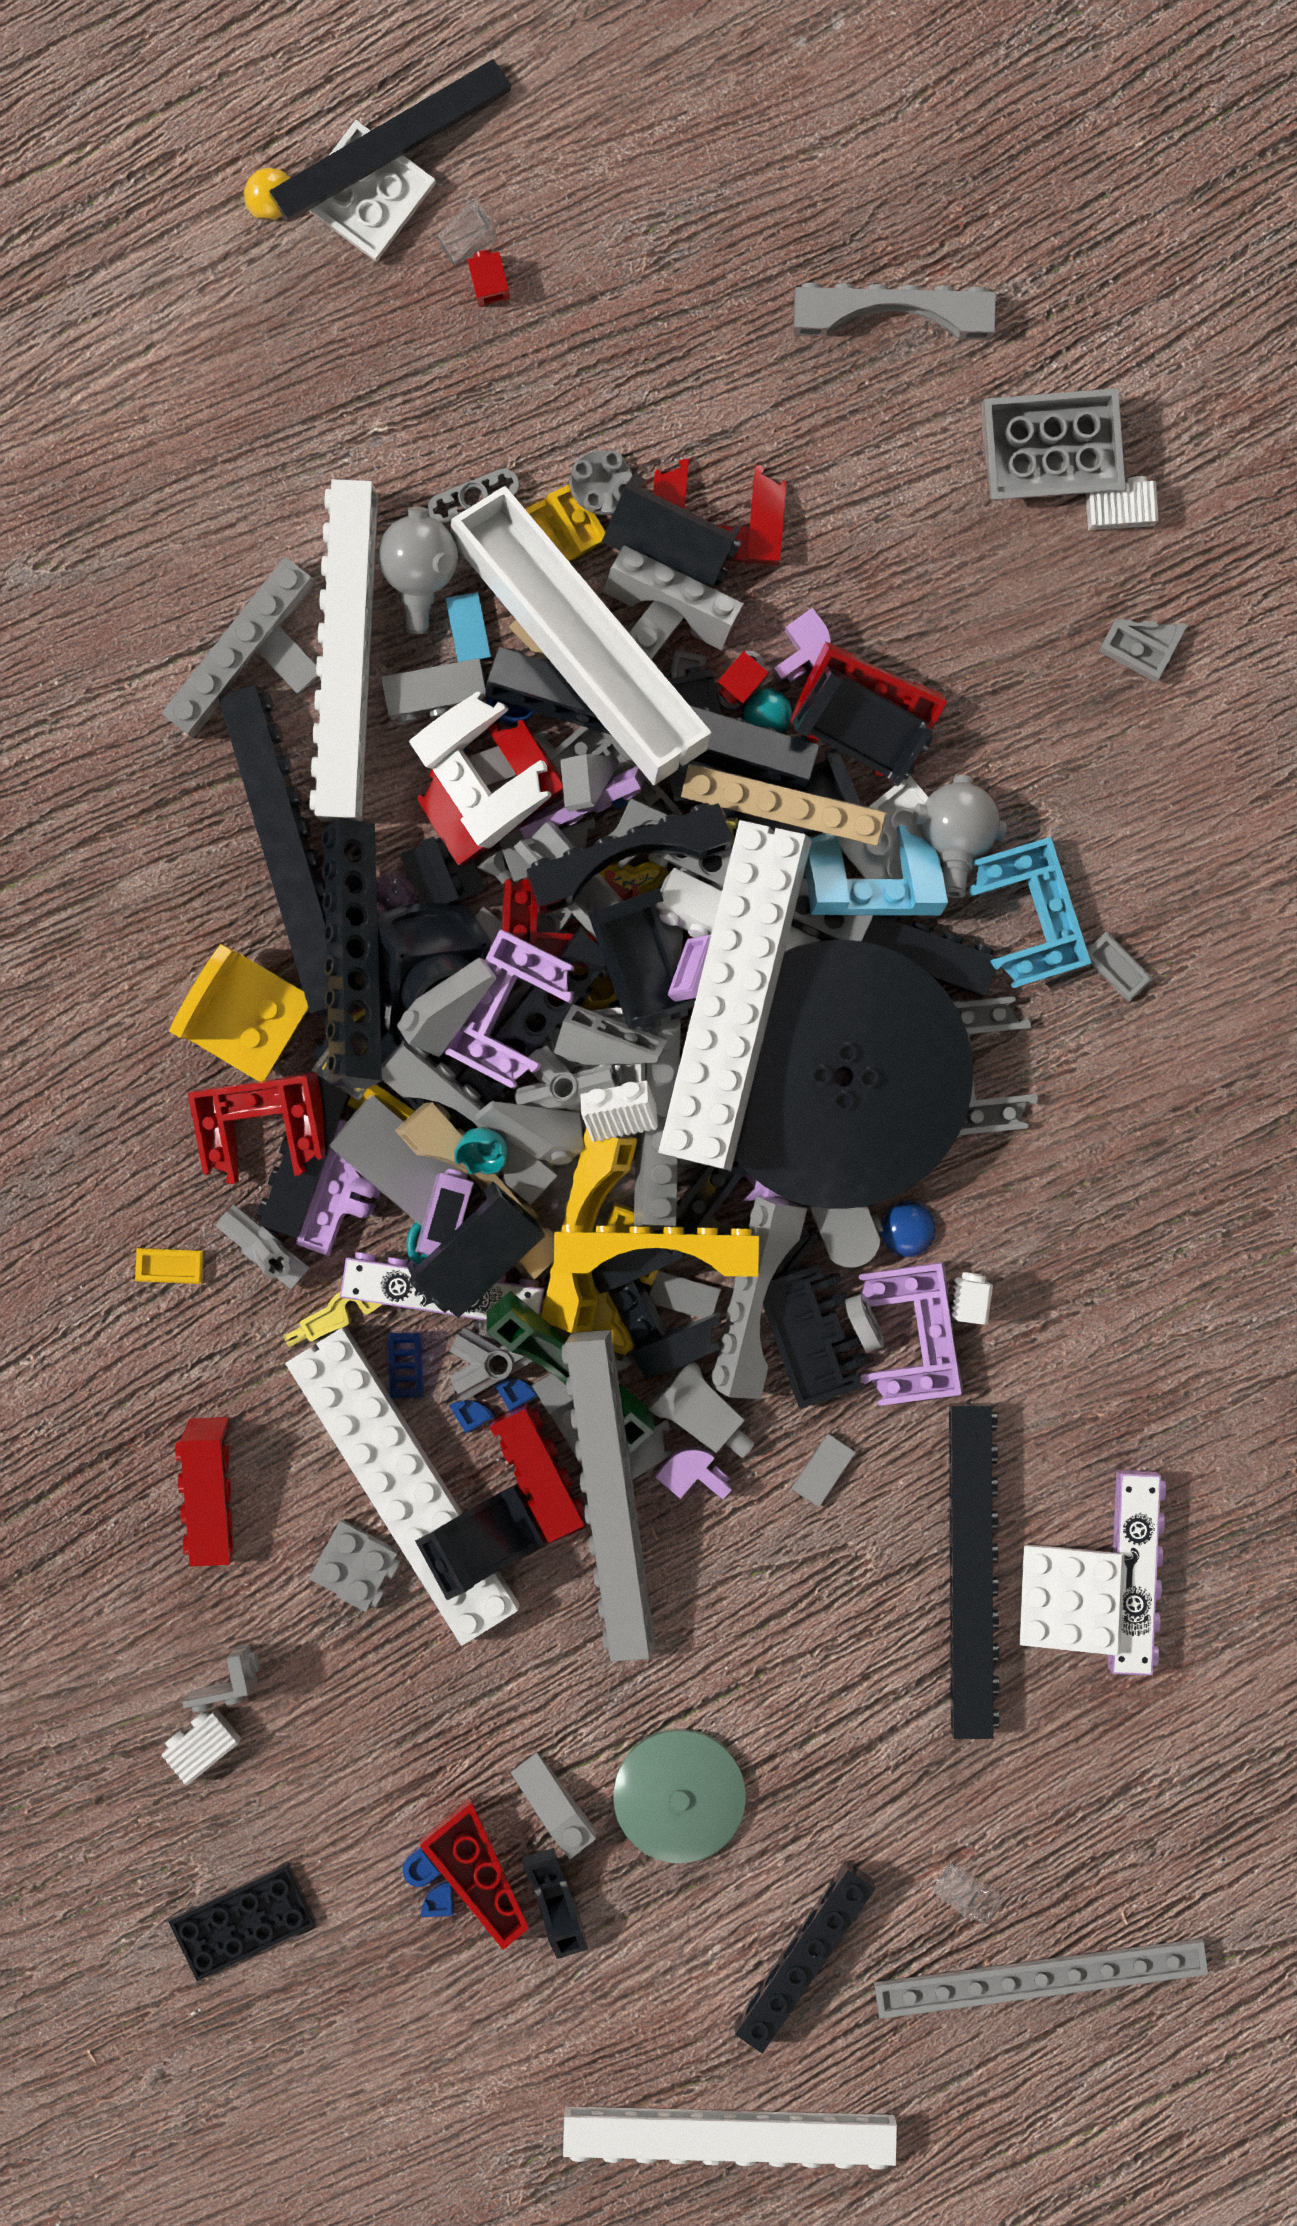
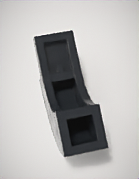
(556, 1902)

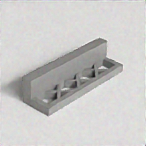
(552, 843)

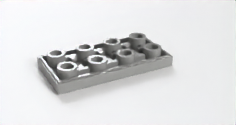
(385, 1160)

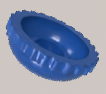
(908, 1228)

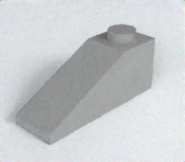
(656, 628)
(444, 1009)
(601, 1040)
(537, 1130)
(554, 1805)

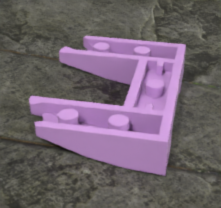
(507, 959)
(940, 1370)

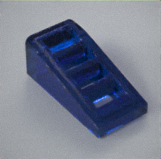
(405, 1337)

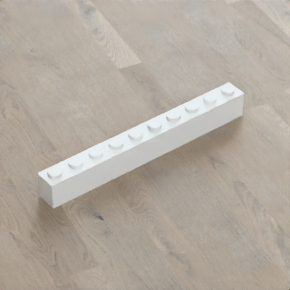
(729, 2136)

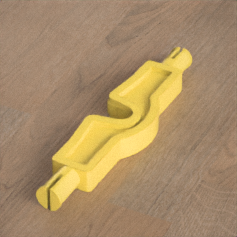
(327, 1320)

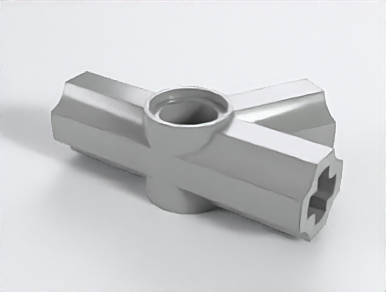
(557, 1077)
(262, 1247)
(479, 1354)

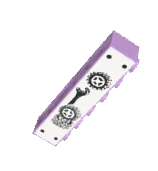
(390, 1285)
(1136, 1535)

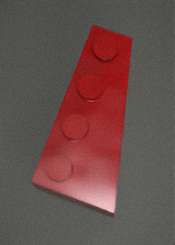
(539, 1471)
(206, 1492)
(472, 1868)

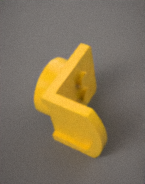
(241, 1013)

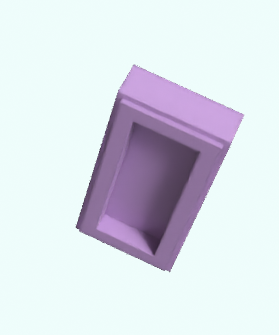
(689, 969)

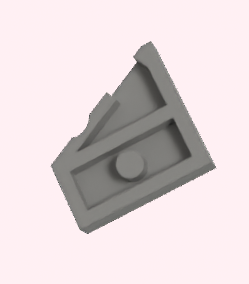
(1143, 645)

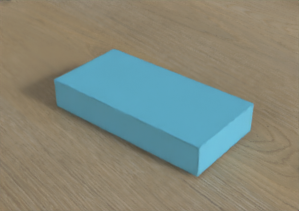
(468, 627)

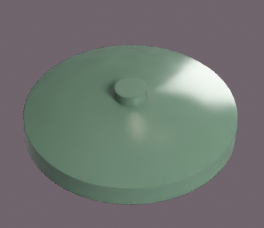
(679, 1795)

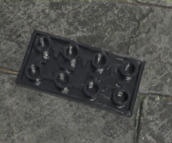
(242, 1921)

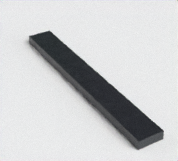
(390, 140)

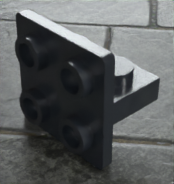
(438, 875)

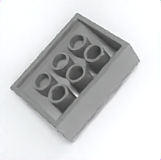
(1053, 444)

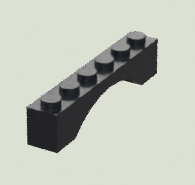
(695, 835)

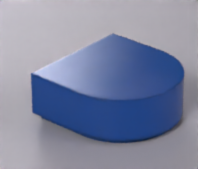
(419, 1869)

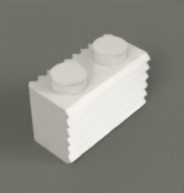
(1123, 508)
(619, 1110)
(971, 1298)
(201, 1746)

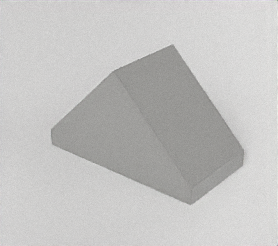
(585, 779)

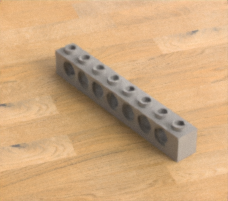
(639, 814)

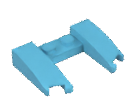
(1041, 868)
(918, 893)

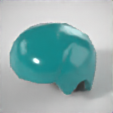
(769, 709)
(482, 1151)

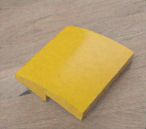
(567, 523)

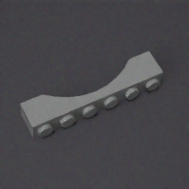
(963, 313)
(217, 671)
(417, 1076)
(740, 1360)

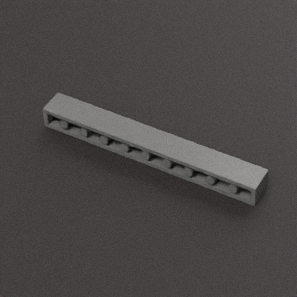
(654, 1171)
(609, 1495)

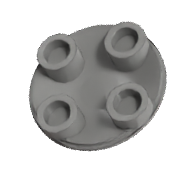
(599, 481)

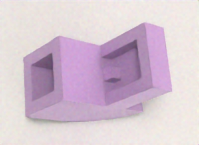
(808, 636)
(687, 1466)

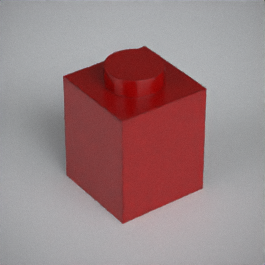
(488, 277)
(741, 680)

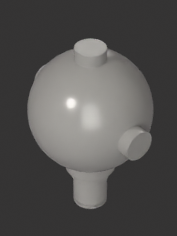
(417, 560)
(961, 826)

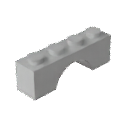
(640, 579)

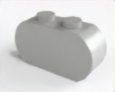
(848, 1234)

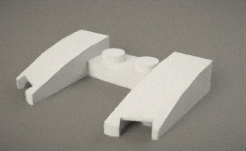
(485, 814)

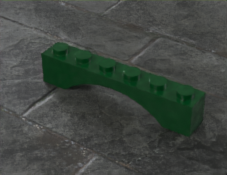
(533, 1337)

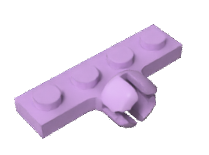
(622, 785)
(334, 1197)

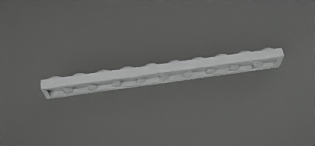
(1041, 1978)

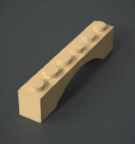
(784, 804)
(435, 1137)

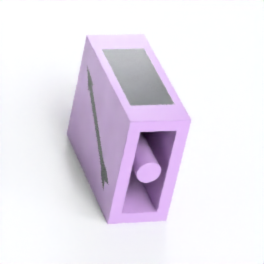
(444, 1209)

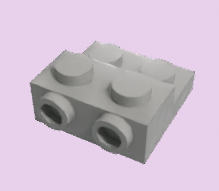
(355, 1566)

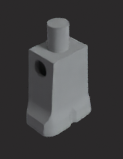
(700, 1410)

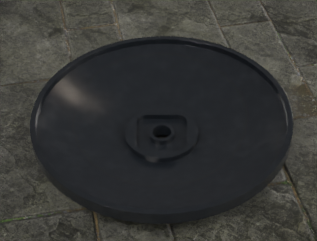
(907, 1087)

